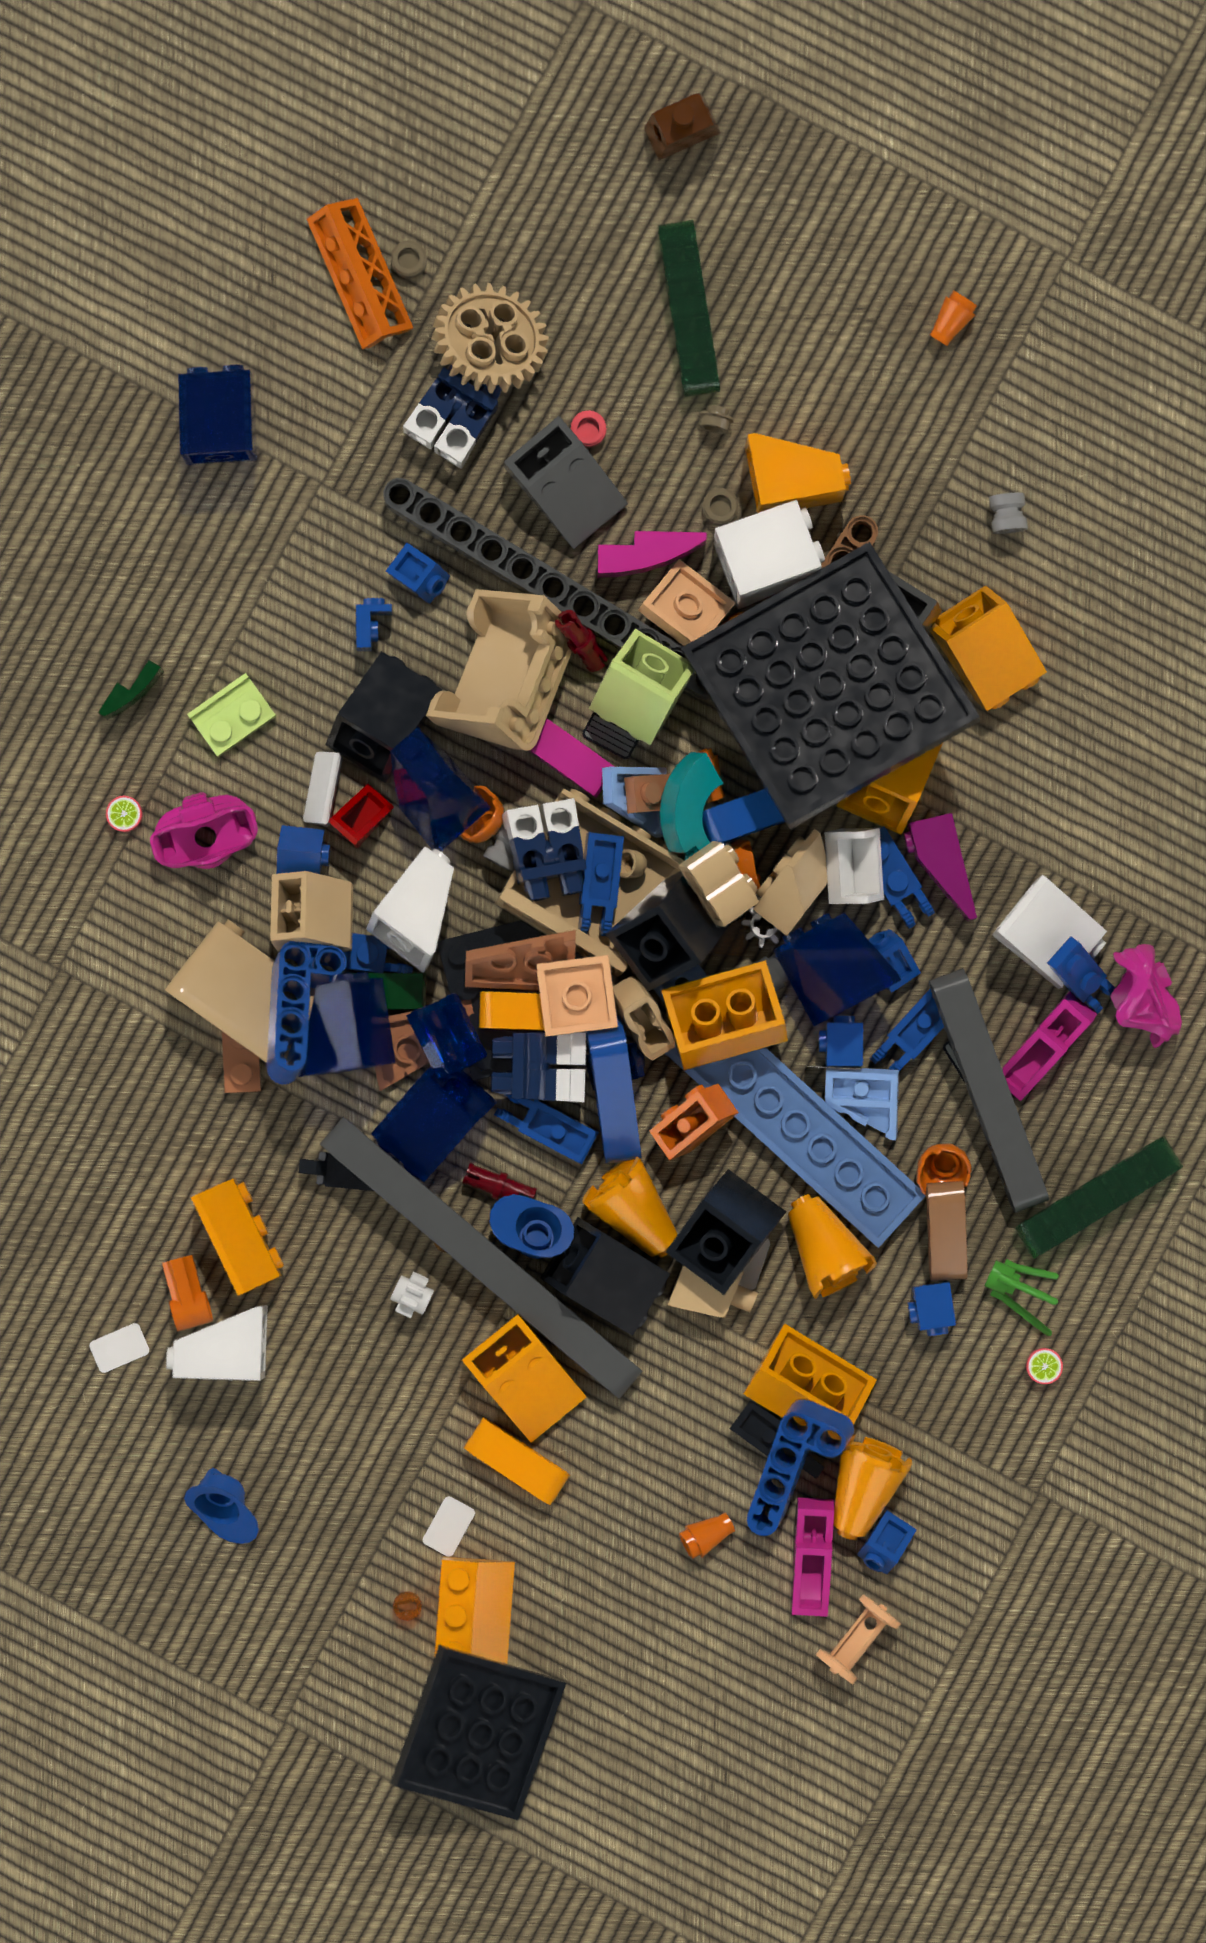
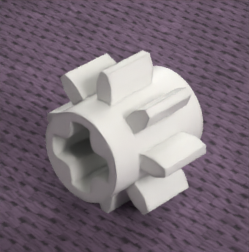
(755, 931)
(411, 1294)

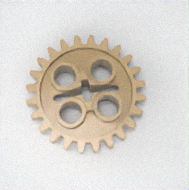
(517, 333)

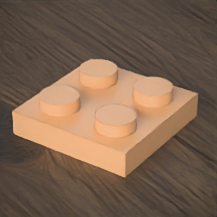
(686, 604)
(577, 995)

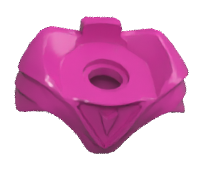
(227, 815)
(1143, 995)

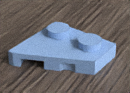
(615, 796)
(866, 1096)

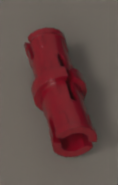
(581, 640)
(495, 1184)

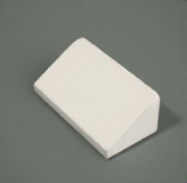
(322, 788)

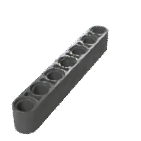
(988, 1090)

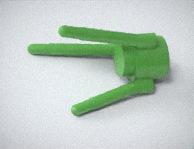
(1004, 1279)

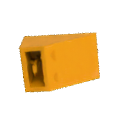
(524, 1378)

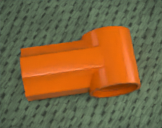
(188, 1303)

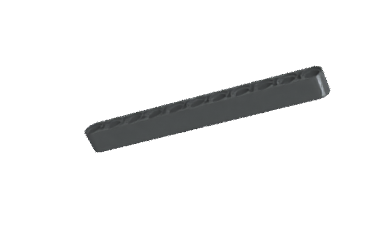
(512, 555)
(481, 1257)

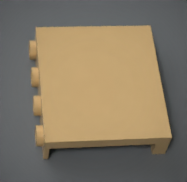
(562, 912)

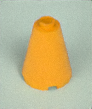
(633, 1207)
(826, 1247)
(865, 1484)

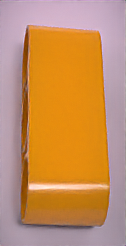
(511, 1011)
(516, 1461)

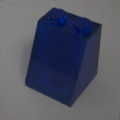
(217, 415)
(434, 791)
(833, 967)
(348, 1026)
(432, 1121)

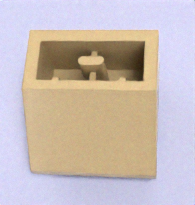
(795, 883)
(311, 910)

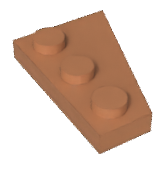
(514, 963)
(407, 1050)

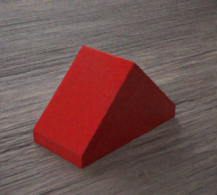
(361, 815)

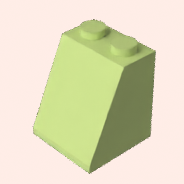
(641, 687)

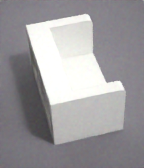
(854, 866)

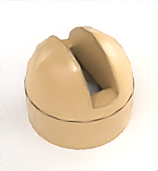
(631, 869)

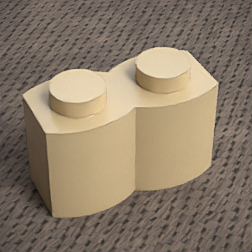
(719, 883)
(643, 1018)

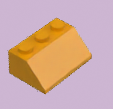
(725, 1015)
(238, 1235)
(805, 1370)
(475, 1606)

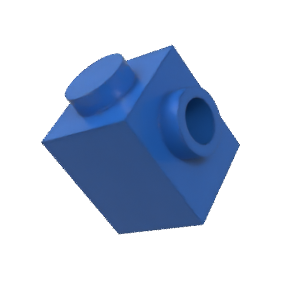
(301, 850)
(842, 1042)
(932, 1308)

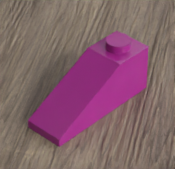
(940, 855)

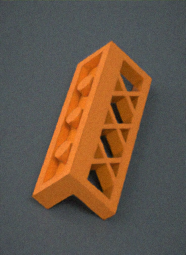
(353, 272)

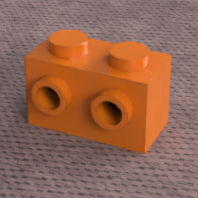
(693, 1121)

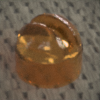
(405, 1598)

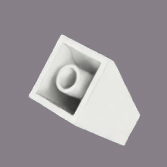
(767, 552)
(414, 909)
(1043, 924)
(224, 1350)

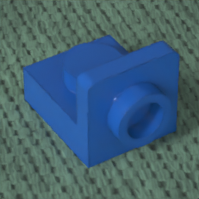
(418, 573)
(365, 628)
(897, 955)
(886, 1543)

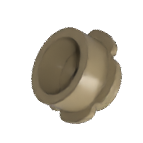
(715, 419)

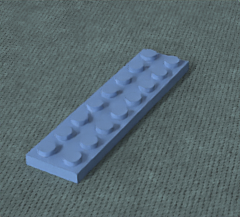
(813, 1141)

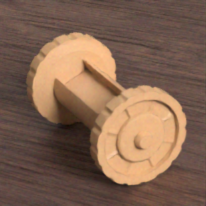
(857, 1640)

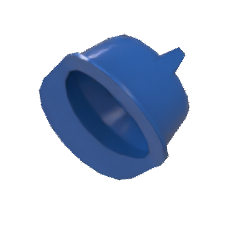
(531, 1226)
(221, 1506)

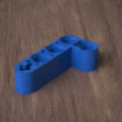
(741, 817)
(296, 1012)
(614, 1093)
(787, 1468)

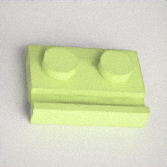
(231, 715)

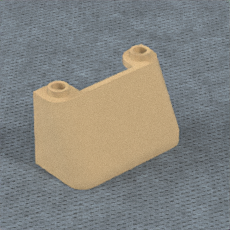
(509, 671)
(230, 987)

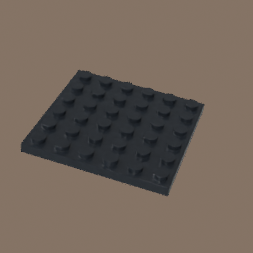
(830, 685)

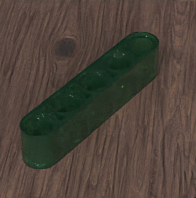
(688, 308)
(1098, 1197)

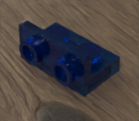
(447, 1036)

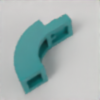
(684, 803)

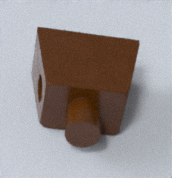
(680, 126)

